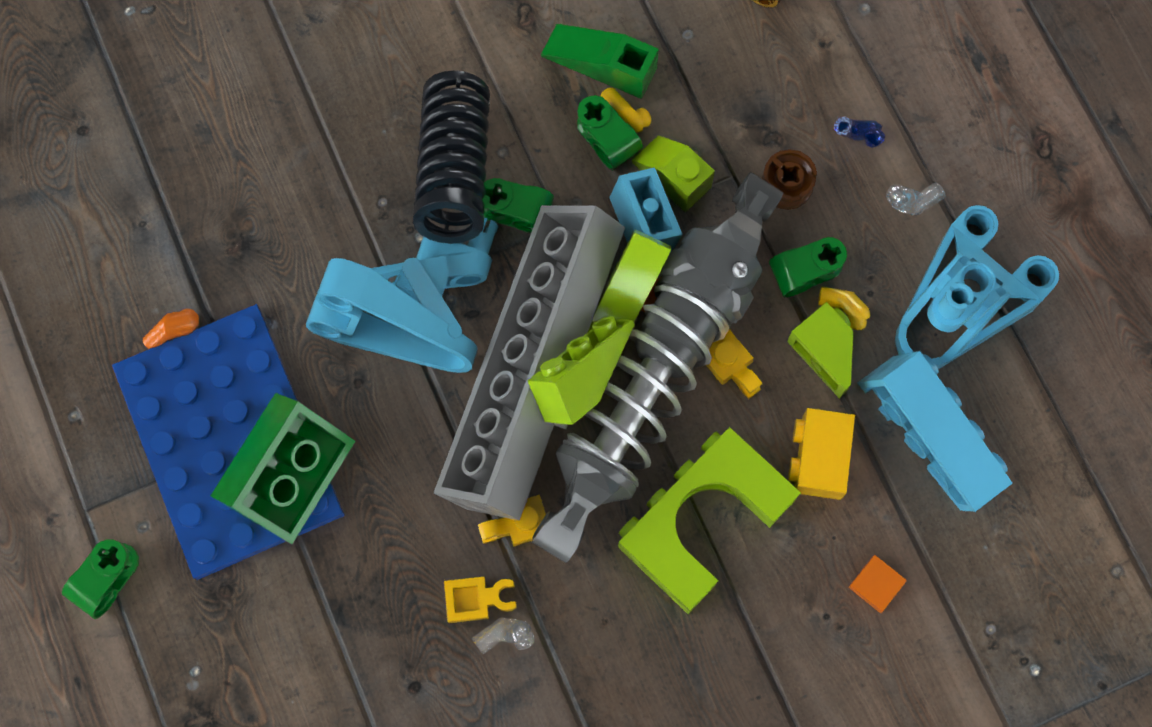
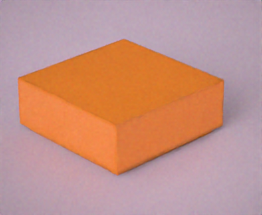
(877, 583)

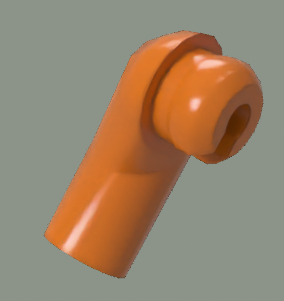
(172, 326)

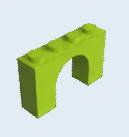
(725, 466)

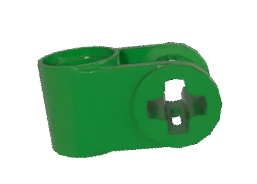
(611, 136)
(518, 205)
(802, 269)
(98, 580)

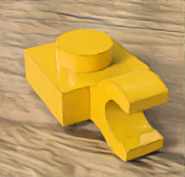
(731, 362)
(519, 531)

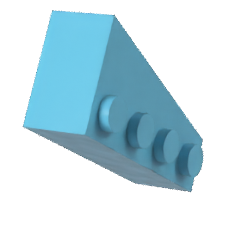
(938, 429)

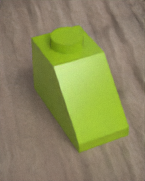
(679, 168)
(826, 346)

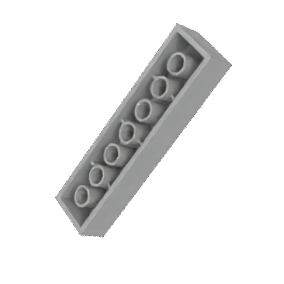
(546, 308)

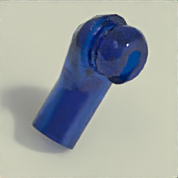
(860, 130)

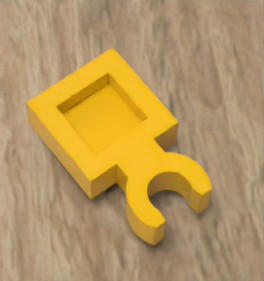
(470, 599)

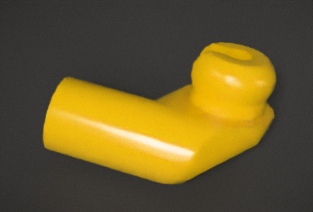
(636, 119)
(849, 303)

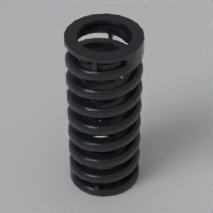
(455, 147)

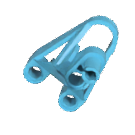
(956, 302)
(414, 303)

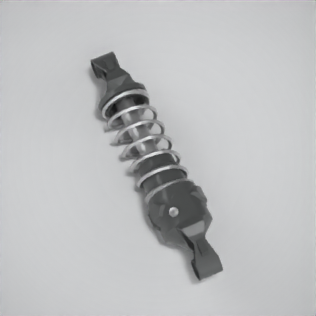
(698, 299)

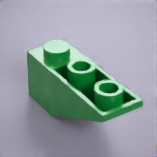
(604, 57)

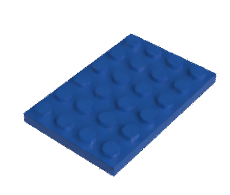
(193, 413)

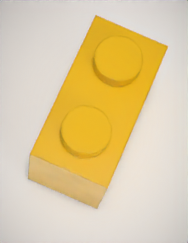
(822, 453)

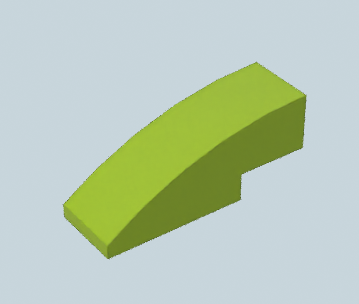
(632, 278)

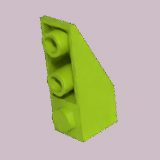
(578, 377)

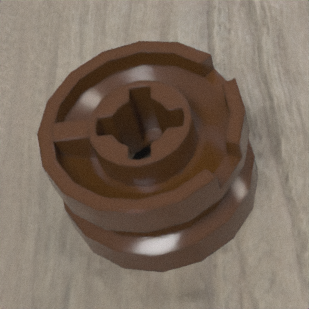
(797, 165)

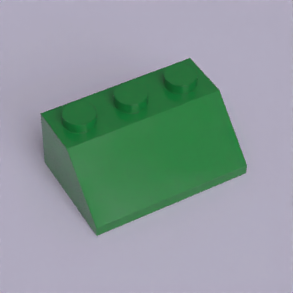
(283, 467)

